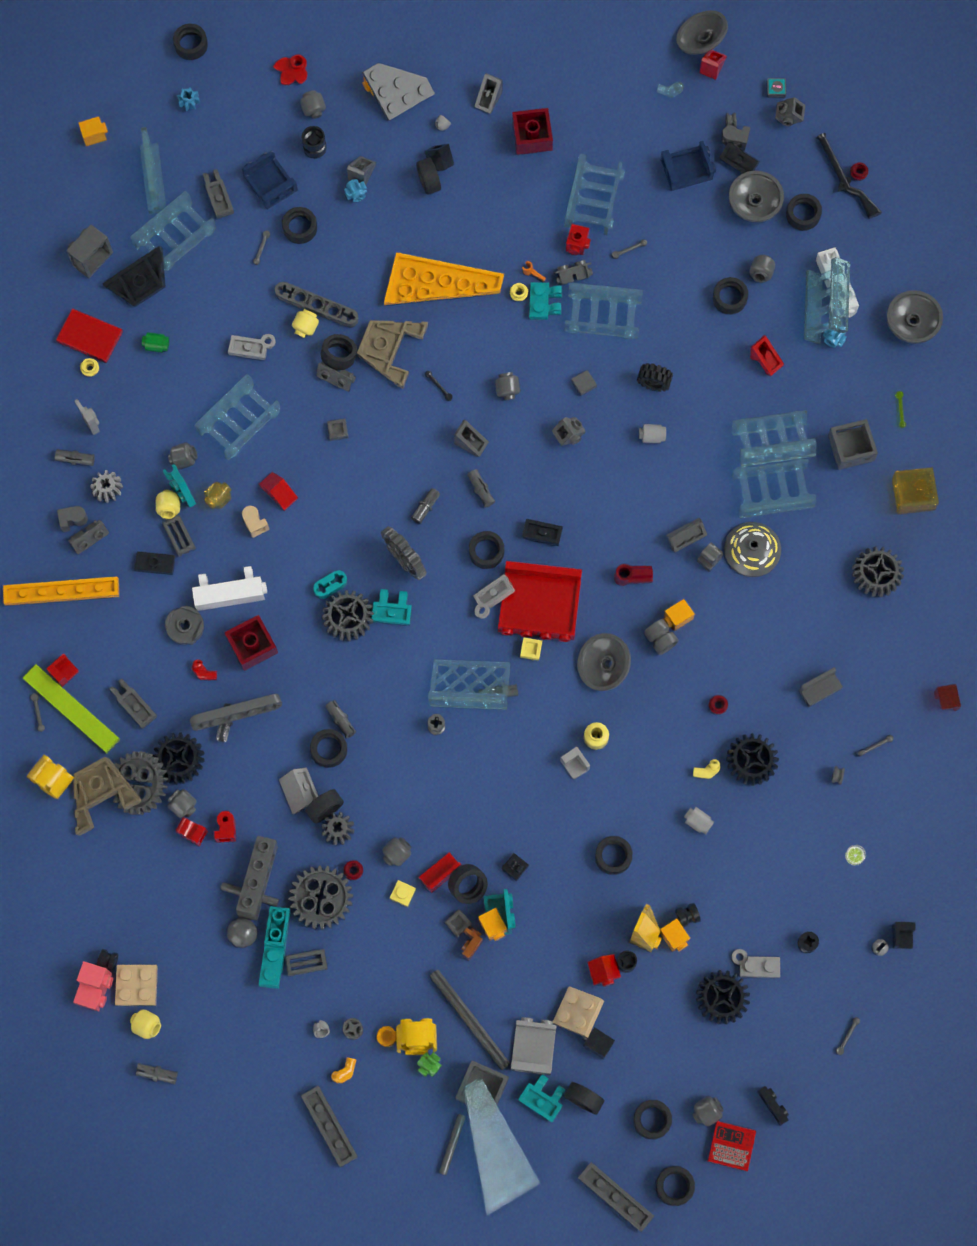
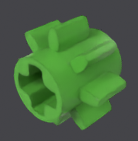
(429, 1064)

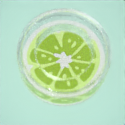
(855, 855)

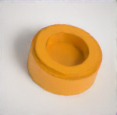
(386, 1036)

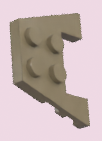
(382, 343)
(96, 785)

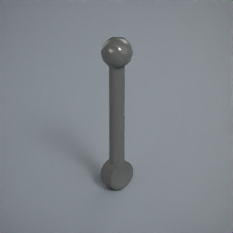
(266, 234)
(615, 255)
(34, 697)
(889, 738)
(840, 1050)

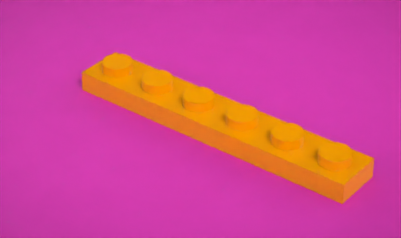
(61, 591)

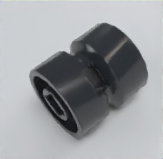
(314, 142)

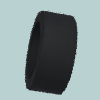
(187, 29)
(428, 176)
(810, 200)
(303, 237)
(727, 308)
(341, 341)
(486, 535)
(328, 762)
(324, 806)
(628, 855)
(475, 893)
(584, 1098)
(653, 1104)
(690, 1186)

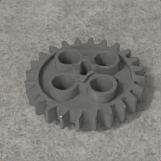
(404, 554)
(140, 764)
(338, 901)

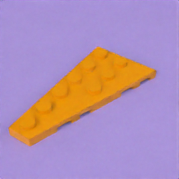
(428, 279)

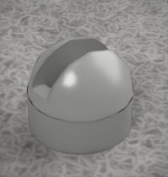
(442, 123)
(876, 944)
(321, 1029)

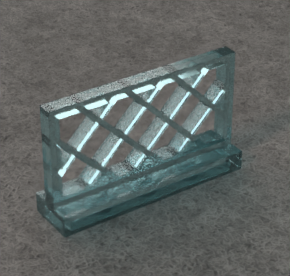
(152, 174)
(465, 698)

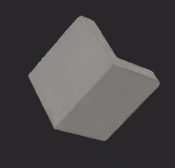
(575, 763)

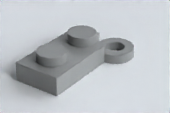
(250, 347)
(89, 417)
(492, 595)
(757, 966)

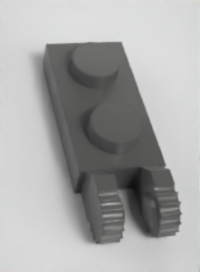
(218, 195)
(134, 705)

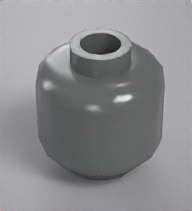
(312, 104)
(762, 268)
(507, 386)
(183, 455)
(182, 803)
(396, 851)
(708, 1111)

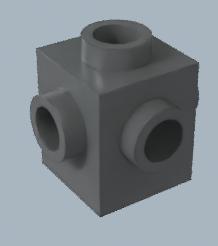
(790, 111)
(569, 431)

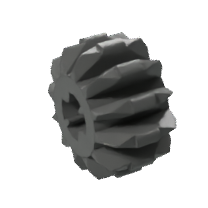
(345, 826)

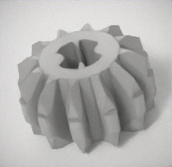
(103, 480)

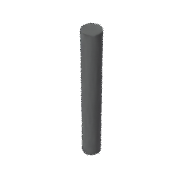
(237, 890)
(452, 1144)

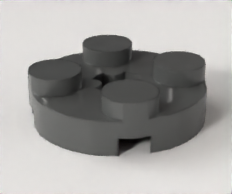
(189, 635)

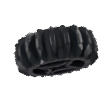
(183, 752)
(743, 772)
(729, 1004)

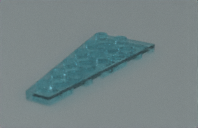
(499, 1158)

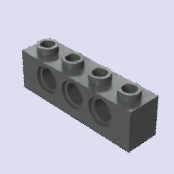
(257, 878)

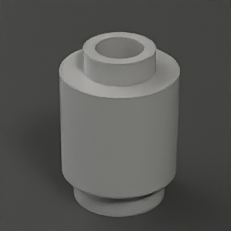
(652, 433)
(698, 820)

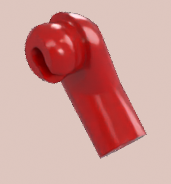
(201, 672)

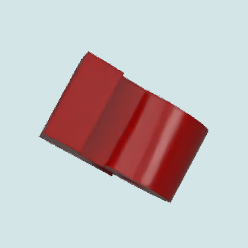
(227, 828)
(191, 831)

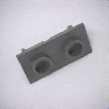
(580, 270)
(340, 379)
(93, 534)

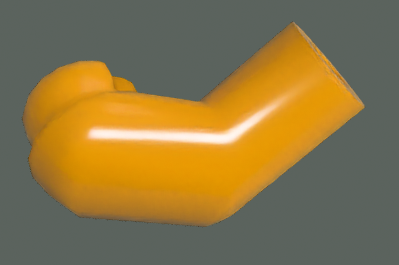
(345, 1073)

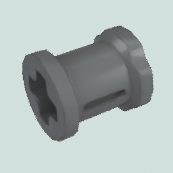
(441, 727)

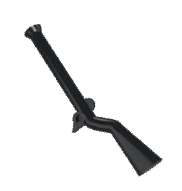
(869, 207)

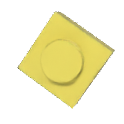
(531, 649)
(402, 893)

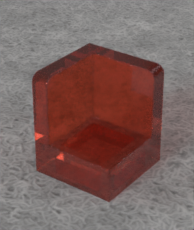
(948, 697)

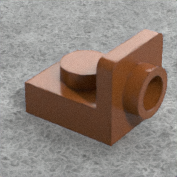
(471, 946)

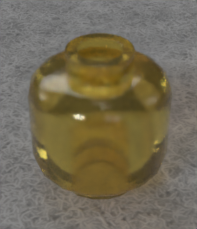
(217, 495)

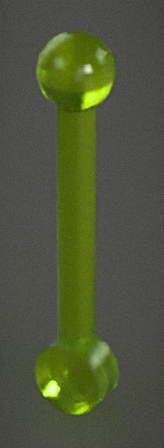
(899, 395)

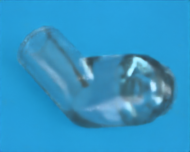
(672, 90)

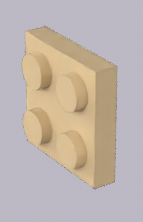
(136, 985)
(578, 1011)

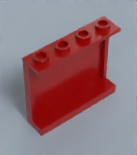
(542, 601)

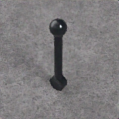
(448, 396)

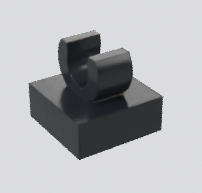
(515, 866)

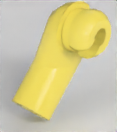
(709, 771)

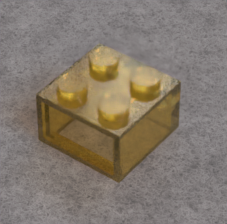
(915, 490)

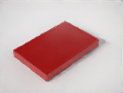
(89, 335)

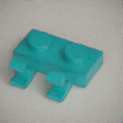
(539, 300)
(179, 485)
(390, 612)
(541, 1102)

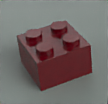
(532, 131)
(251, 642)

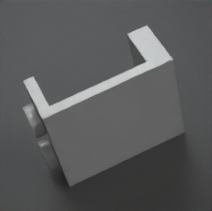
(533, 1046)

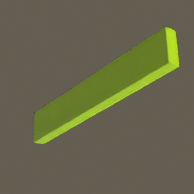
(71, 708)

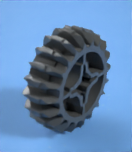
(885, 572)
(353, 620)

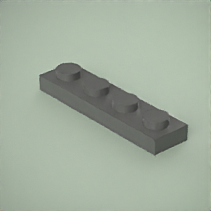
(329, 1126)
(616, 1197)

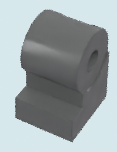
(736, 136)
(71, 516)
(710, 556)

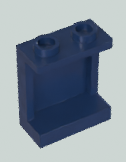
(688, 166)
(269, 179)

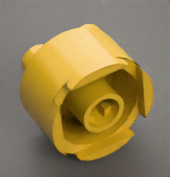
(50, 777)
(416, 1037)

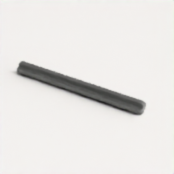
(469, 1019)

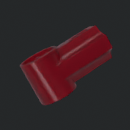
(635, 574)

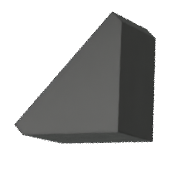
(489, 93)
(361, 169)
(470, 439)

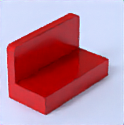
(439, 872)

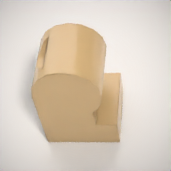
(253, 522)

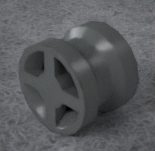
(351, 1025)

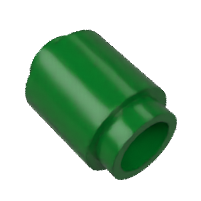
(155, 342)

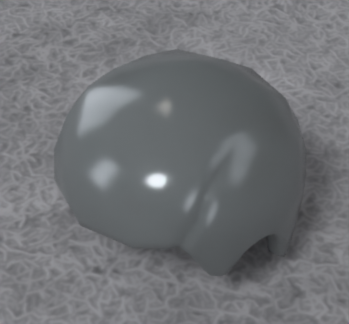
(242, 932)

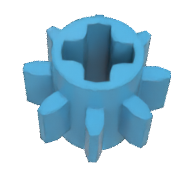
(188, 99)
(355, 190)
(834, 338)

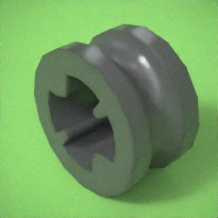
(731, 119)
(838, 775)

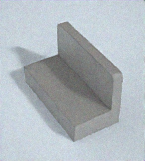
(298, 789)

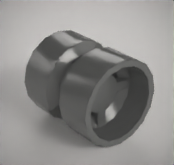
(661, 637)

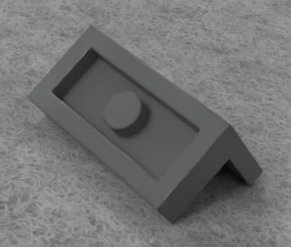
(820, 687)

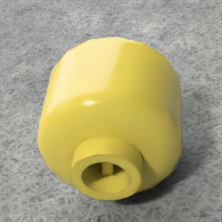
(305, 323)
(167, 504)
(596, 729)
(145, 1024)

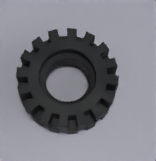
(654, 377)

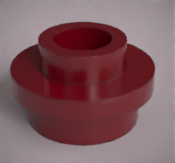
(859, 167)
(718, 698)
(351, 864)

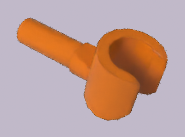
(531, 271)

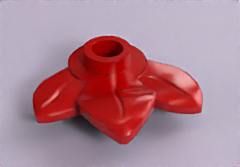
(290, 71)

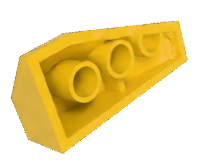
(646, 931)

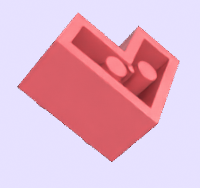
(93, 986)

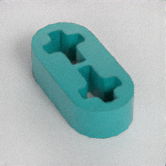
(332, 588)

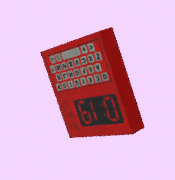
(731, 1146)

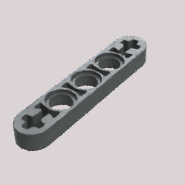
(310, 298)
(235, 712)

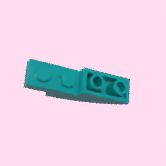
(274, 947)

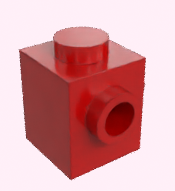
(578, 240)
(604, 970)

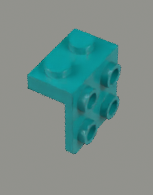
(503, 903)

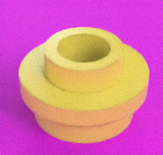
(518, 287)
(89, 362)

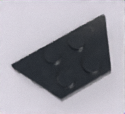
(140, 278)

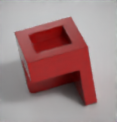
(62, 670)

